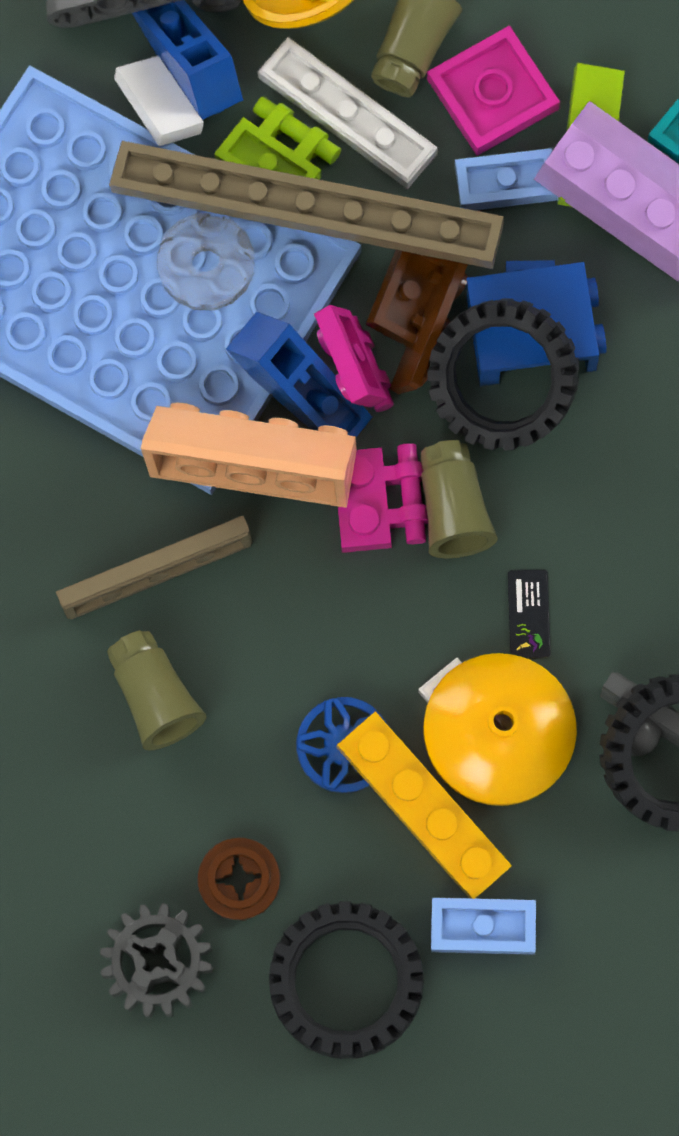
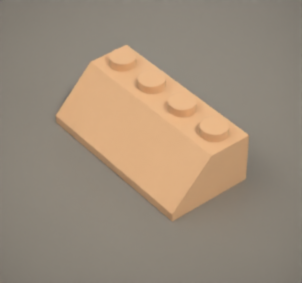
(250, 454)

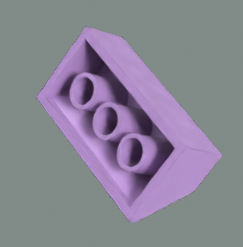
(618, 185)

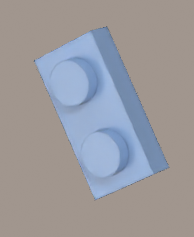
(502, 180)
(483, 926)

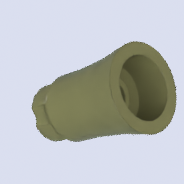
(412, 43)
(454, 502)
(153, 691)

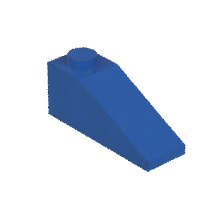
(192, 56)
(295, 375)

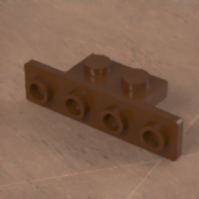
(415, 310)

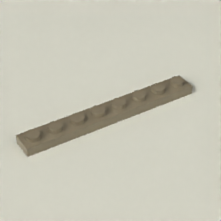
(307, 204)

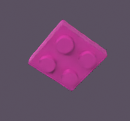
(493, 90)

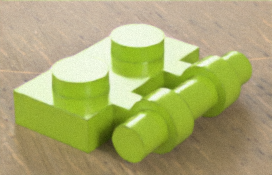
(260, 149)

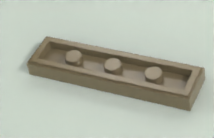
(155, 568)

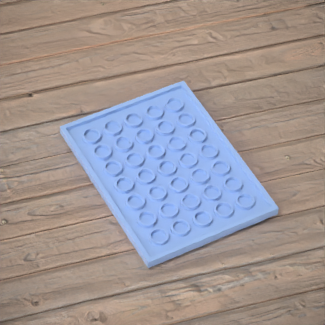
(83, 285)

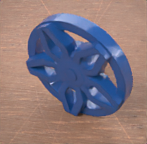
(331, 739)

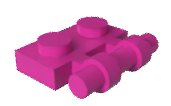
(351, 351)
(367, 518)

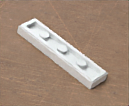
(348, 112)

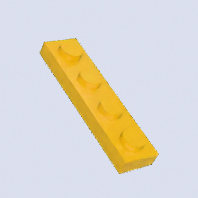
(423, 806)

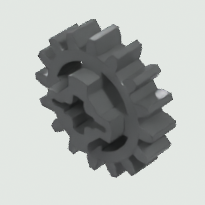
(168, 939)

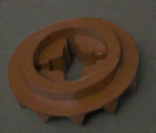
(219, 865)

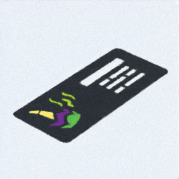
(529, 613)

